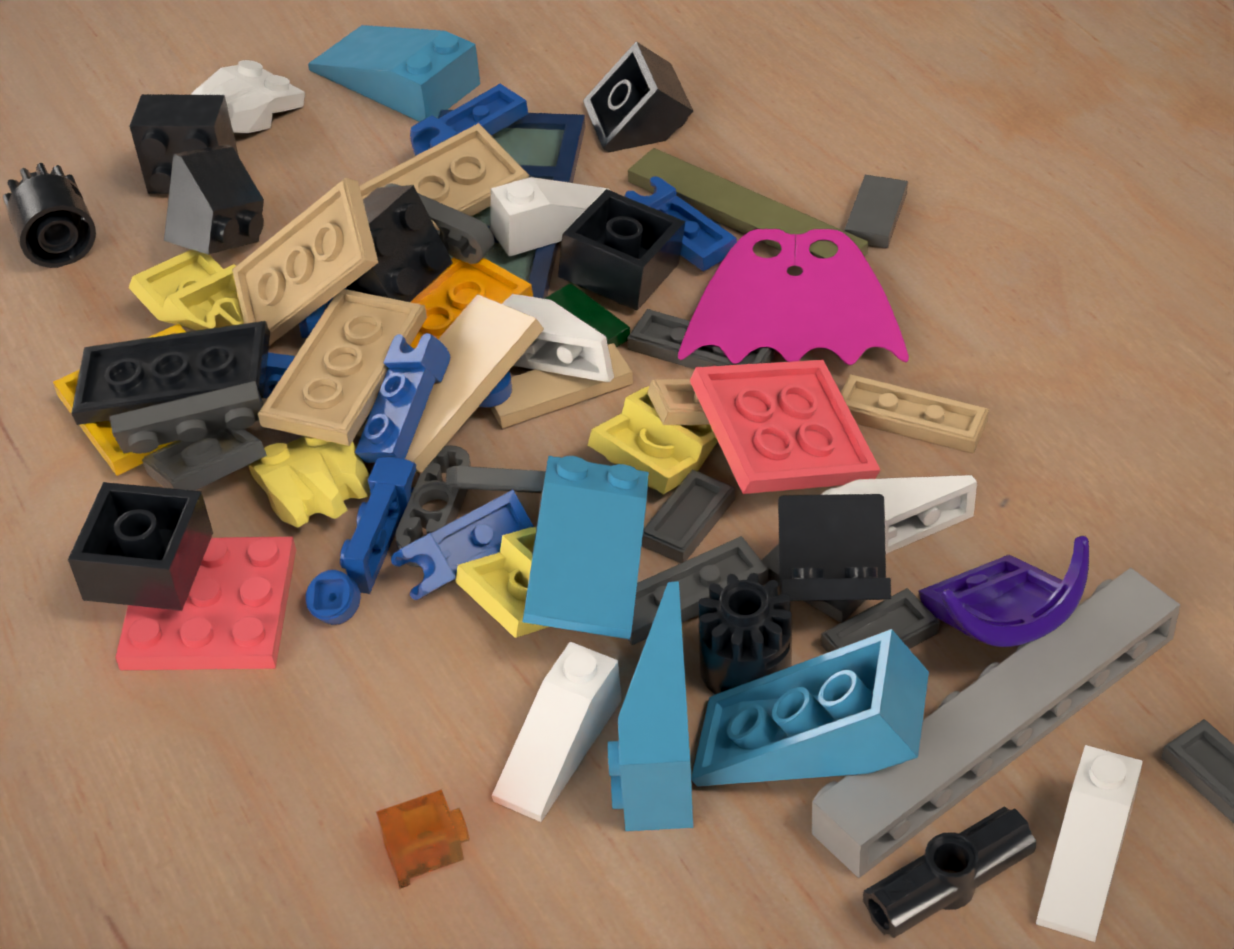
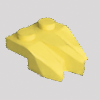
(190, 292)
(647, 445)
(310, 478)
(502, 580)

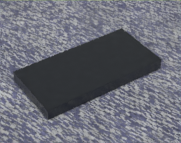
(168, 368)

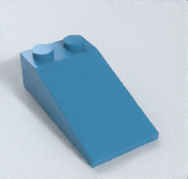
(403, 68)
(587, 547)
(818, 718)
(653, 752)

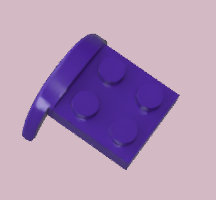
(1009, 599)

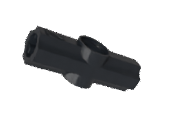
(925, 889)

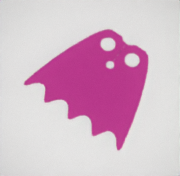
(827, 306)

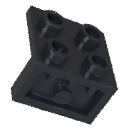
(832, 547)

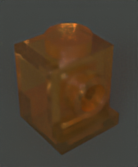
(422, 835)

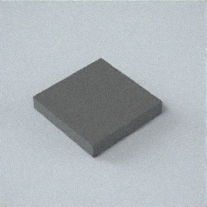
(203, 461)

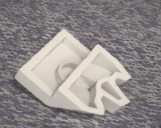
(252, 95)

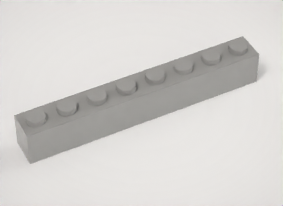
(995, 721)

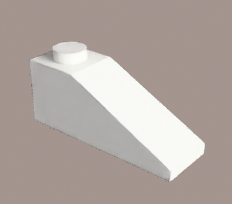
(536, 211)
(565, 344)
(917, 504)
(559, 730)
(1089, 843)

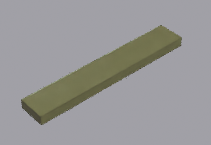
(730, 202)

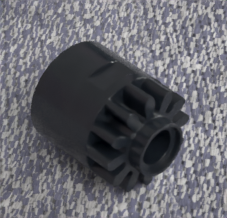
(49, 217)
(743, 632)

